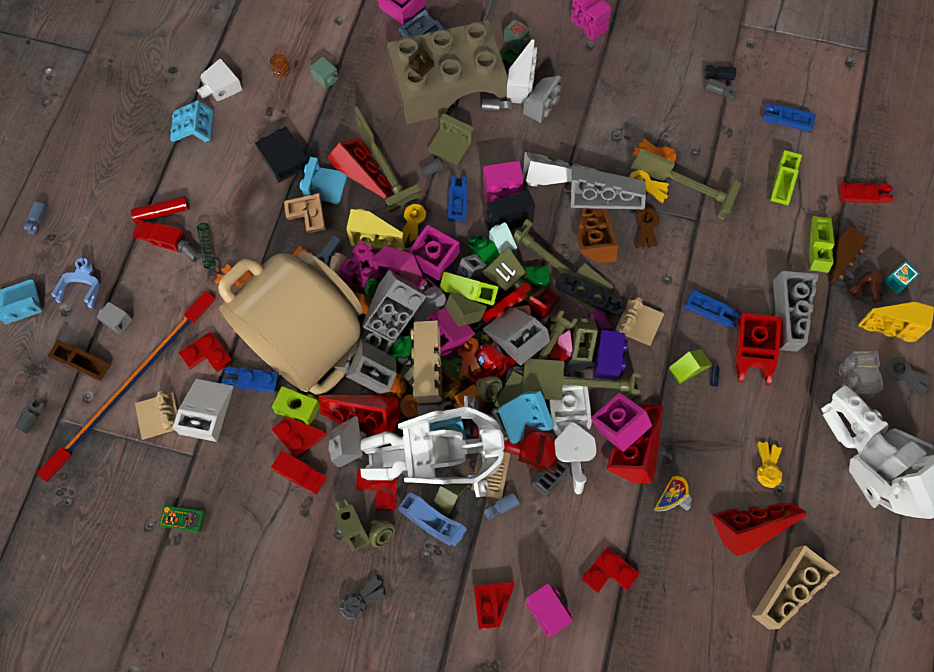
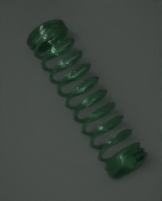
(207, 262)

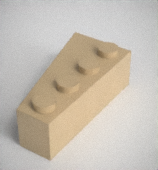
(427, 362)
(793, 587)

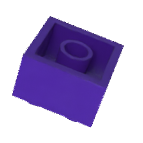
(610, 355)

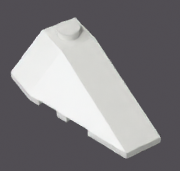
(543, 171)

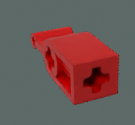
(159, 235)
(298, 472)

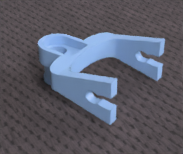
(84, 274)

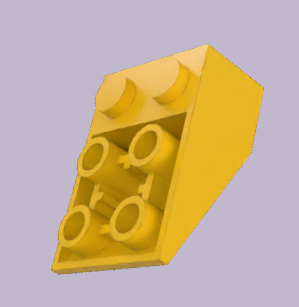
(902, 320)

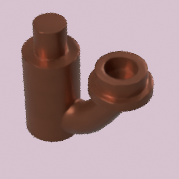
(875, 281)

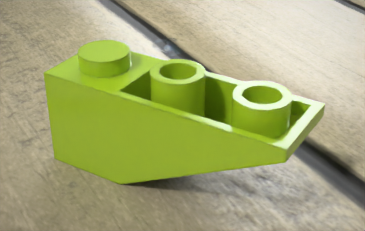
(469, 288)

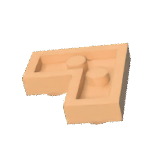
(308, 207)

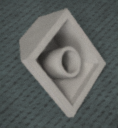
(345, 442)

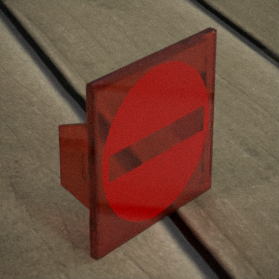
(538, 450)

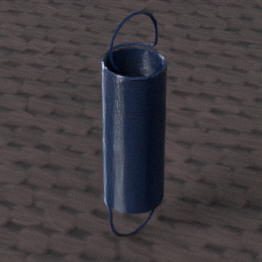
(715, 376)

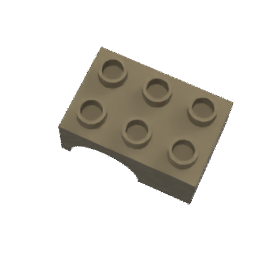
(464, 64)

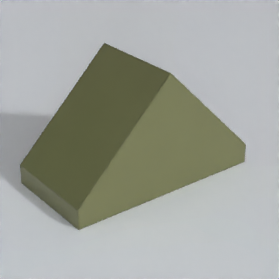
(464, 310)
(448, 497)

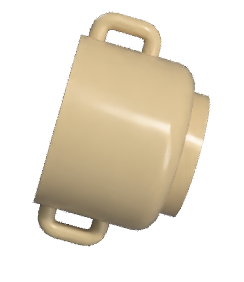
(293, 316)

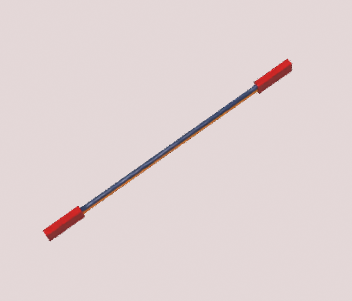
(61, 456)

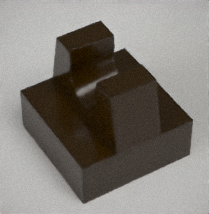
(421, 63)

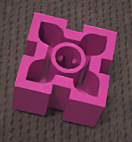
(591, 16)
(360, 267)

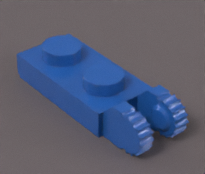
(789, 117)
(457, 200)
(711, 309)
(252, 379)

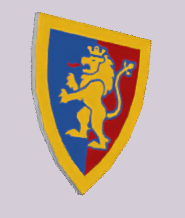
(675, 494)

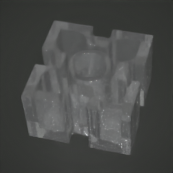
(862, 373)

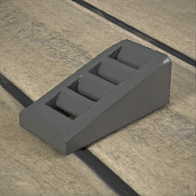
(542, 488)

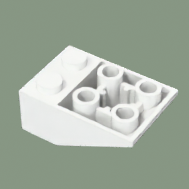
(522, 75)
(203, 410)

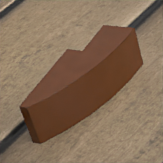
(78, 361)

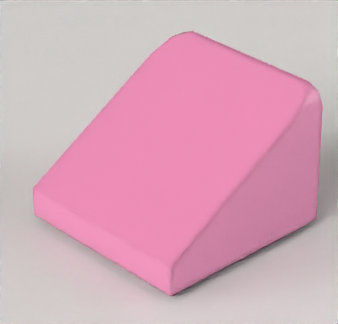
(565, 343)

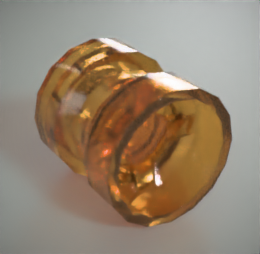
(279, 65)

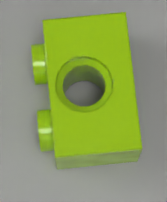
(284, 405)

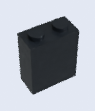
(282, 154)
(510, 209)

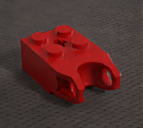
(757, 352)

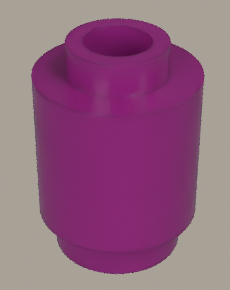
(600, 320)

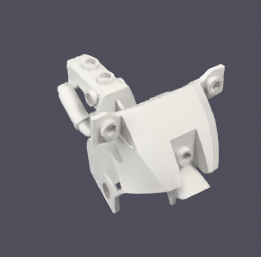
(425, 450)
(884, 453)

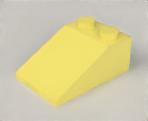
(373, 231)

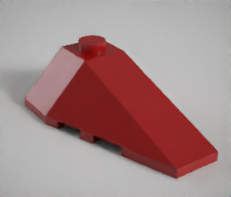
(354, 161)
(374, 412)
(639, 459)
(752, 528)

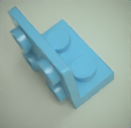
(192, 119)

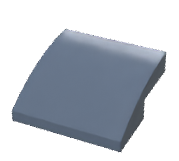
(420, 25)

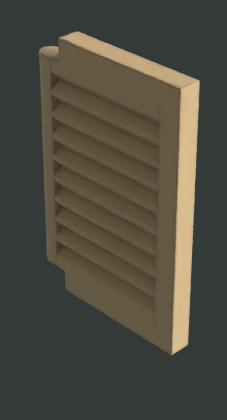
(495, 481)

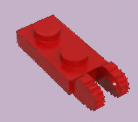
(865, 193)

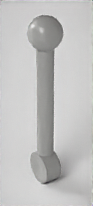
(494, 411)

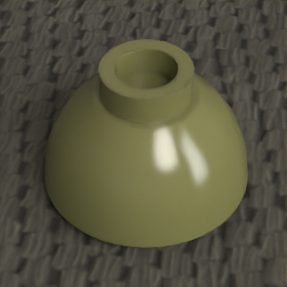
(489, 388)
(380, 533)

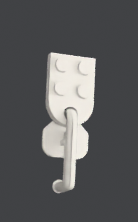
(572, 426)

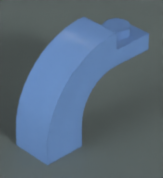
(431, 520)

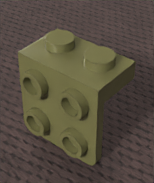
(452, 139)

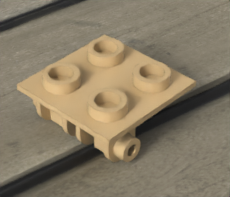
(639, 321)
(156, 415)

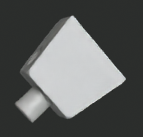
(219, 82)

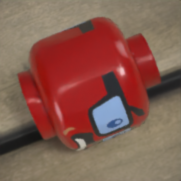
(490, 357)

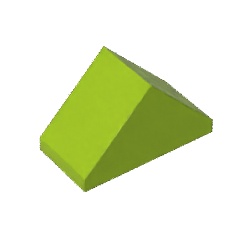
(690, 365)

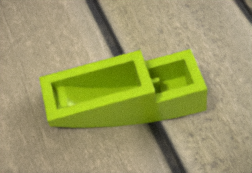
(785, 177)
(821, 244)

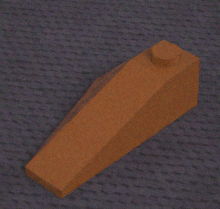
(597, 236)

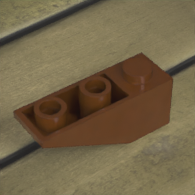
(844, 252)

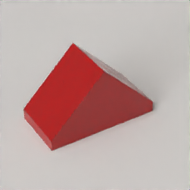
(543, 302)

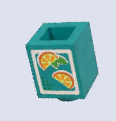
(902, 277)

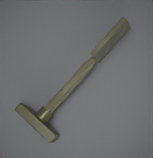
(661, 168)
(400, 195)
(585, 273)
(549, 378)
(514, 384)

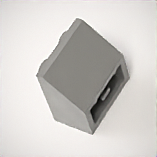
(543, 98)
(372, 368)

